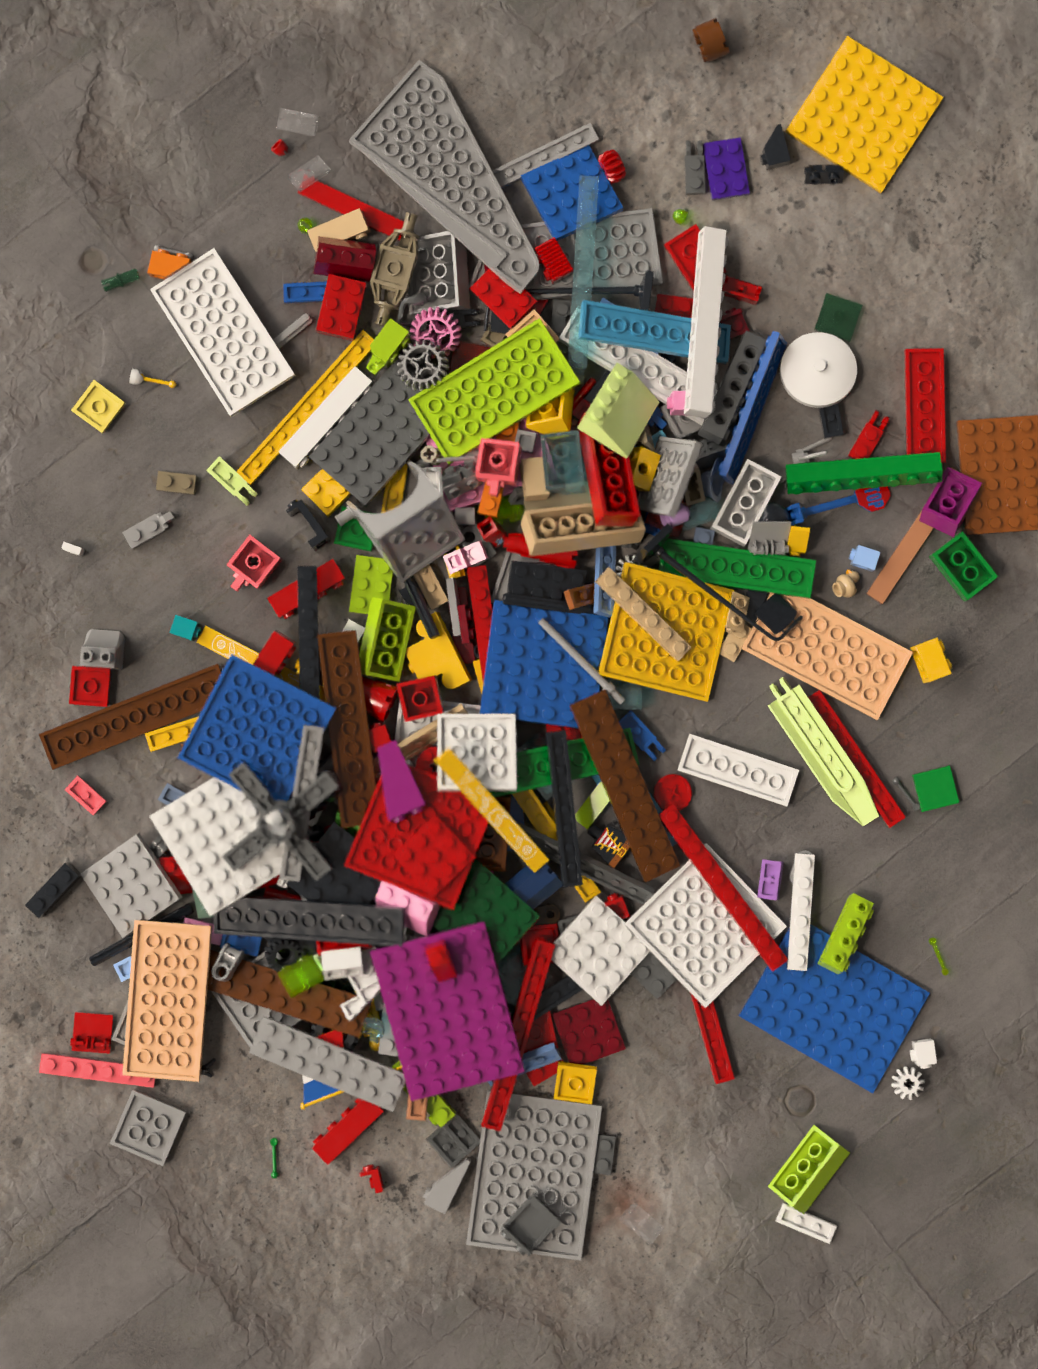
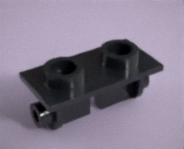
(832, 175)

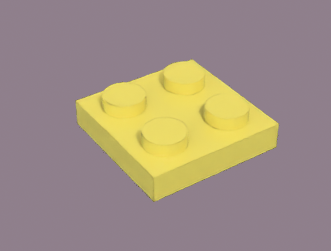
(98, 406)

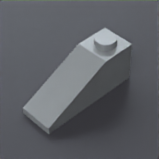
(444, 1189)

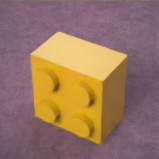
(931, 660)

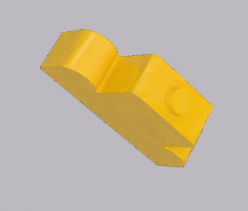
(438, 656)

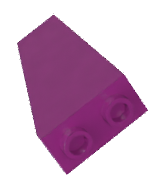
(398, 784)

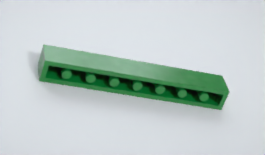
(864, 473)

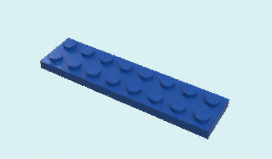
(751, 412)

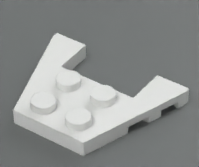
(364, 985)

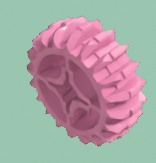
(449, 328)

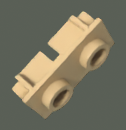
(734, 621)

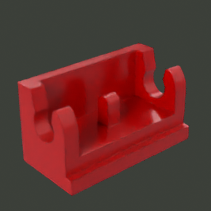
(741, 290)

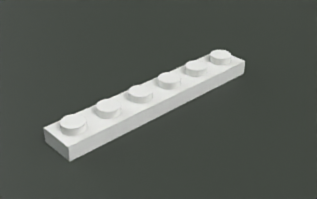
(800, 912)

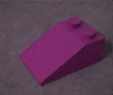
(950, 502)

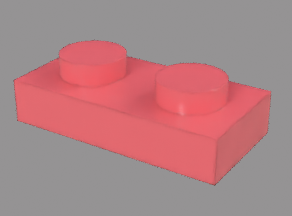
(85, 795)

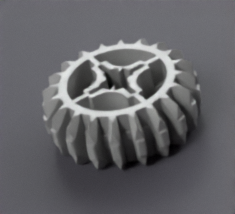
(409, 358)

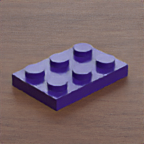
(726, 169)

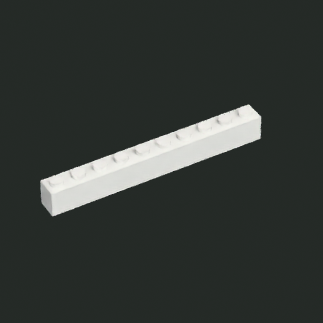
(705, 322)

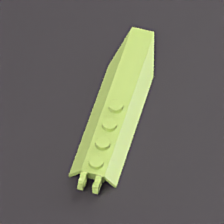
(822, 752)

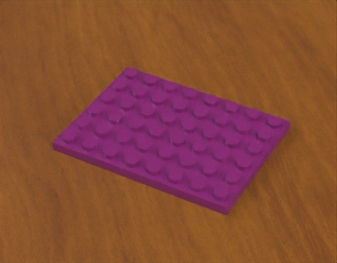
(450, 1029)

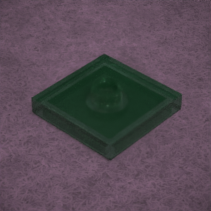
(838, 317)

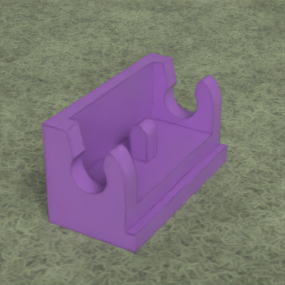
(770, 879)

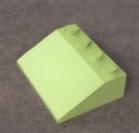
(619, 411)

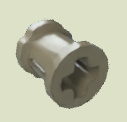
(430, 450)

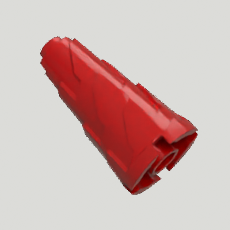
(517, 544)
(378, 698)

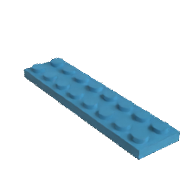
(642, 329)

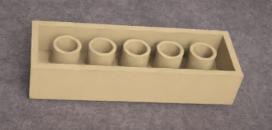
(573, 529)

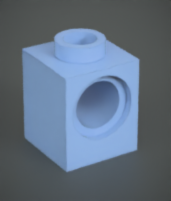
(864, 557)

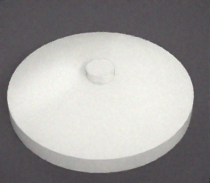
(818, 370)

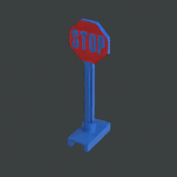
(867, 498)

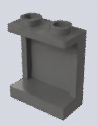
(530, 1225)

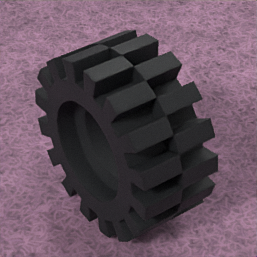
(278, 944)

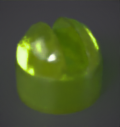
(680, 216)
(302, 228)

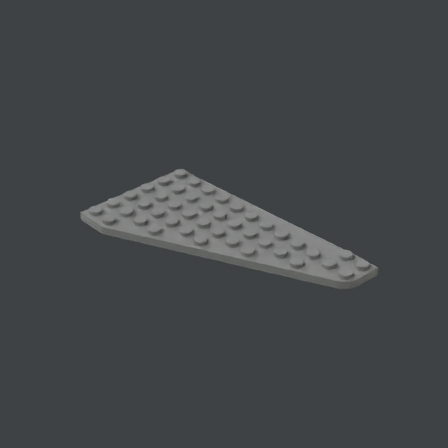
(435, 159)

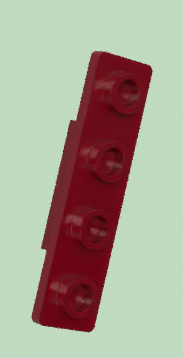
(464, 642)

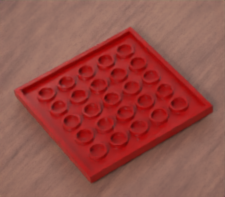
(380, 838)

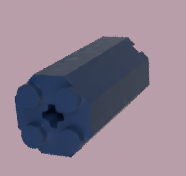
(534, 887)

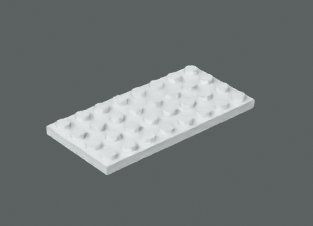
(222, 332)

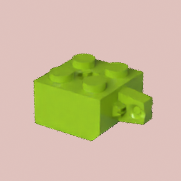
(387, 346)

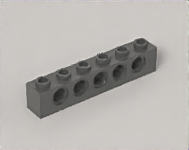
(755, 346)

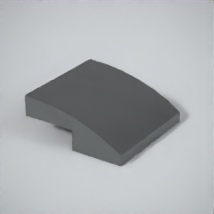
(453, 1140)

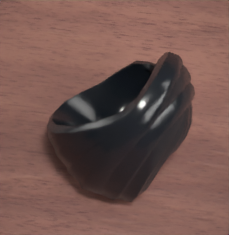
(775, 513)

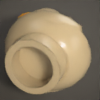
(845, 584)

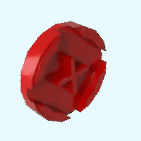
(672, 790)

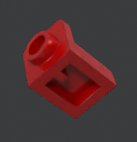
(376, 1180)

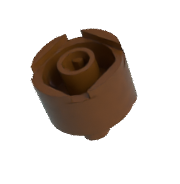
(711, 39)

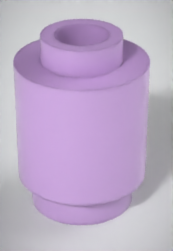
(681, 517)

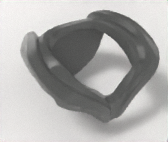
(416, 299)

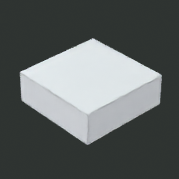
(73, 549)

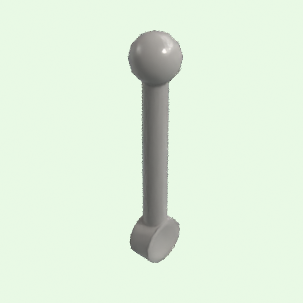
(172, 251)

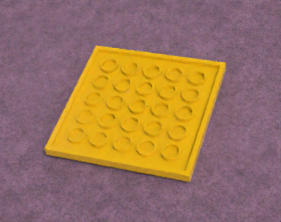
(864, 114)
(690, 611)

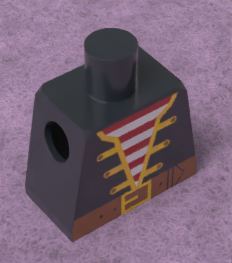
(609, 843)

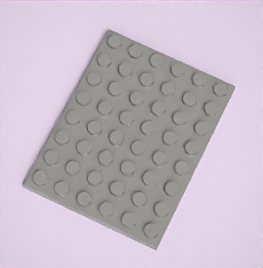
(543, 1151)

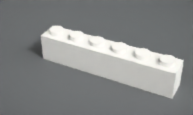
(325, 418)

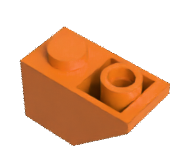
(165, 265)

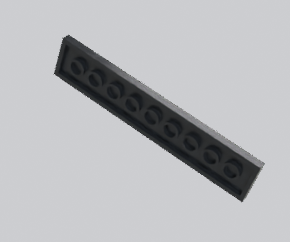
(312, 921)

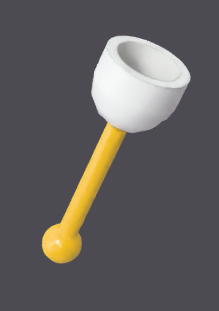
(138, 377)

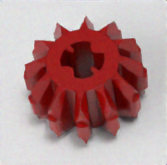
(612, 166)

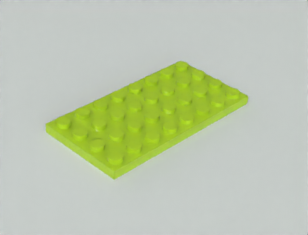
(494, 390)

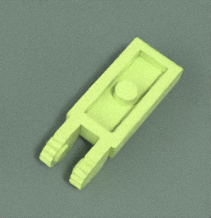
(230, 479)

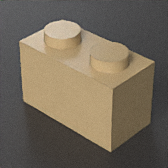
(533, 479)

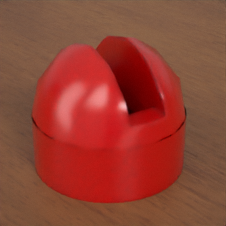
(279, 148)

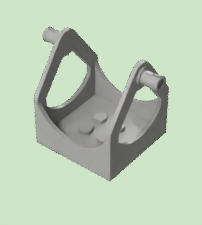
(413, 531)

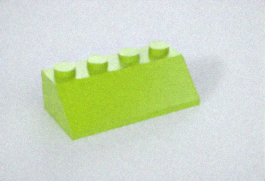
(808, 1169)

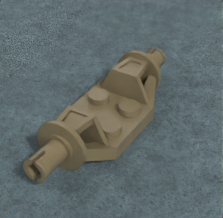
(394, 268)

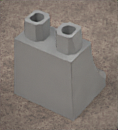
(103, 649)

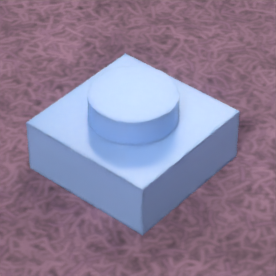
(123, 968)

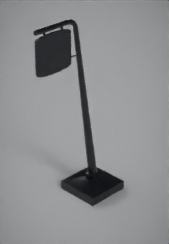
(642, 291)
(773, 613)

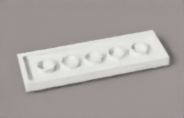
(738, 770)

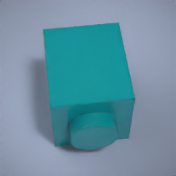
(185, 628)

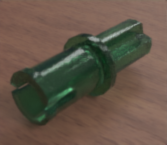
(120, 279)

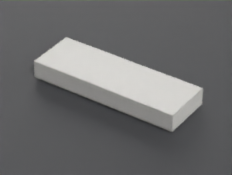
(806, 1223)

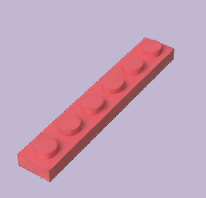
(90, 1069)

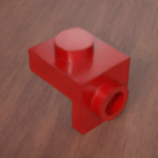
(617, 905)

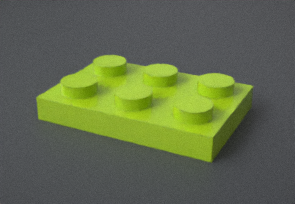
(370, 580)

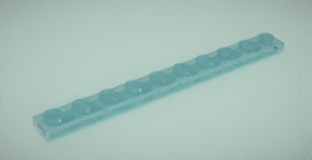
(583, 266)

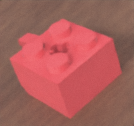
(502, 474)
(252, 575)

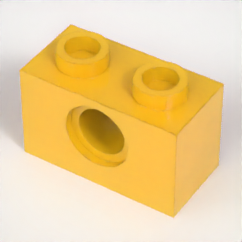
(648, 462)

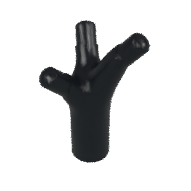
(205, 1068)

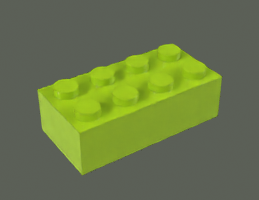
(386, 638)

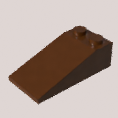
(493, 847)

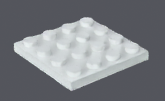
(484, 746)
(598, 950)

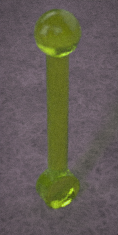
(932, 941)

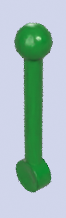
(273, 1142)

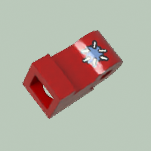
(492, 534)

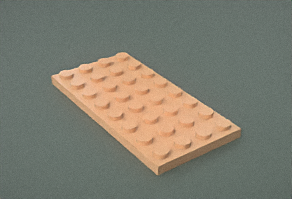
(833, 656)
(167, 1000)

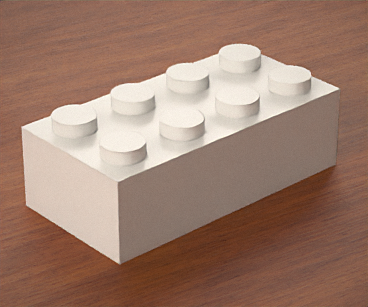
(745, 502)

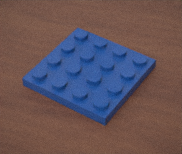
(556, 189)

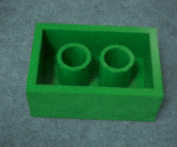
(963, 566)

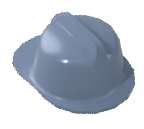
(713, 482)

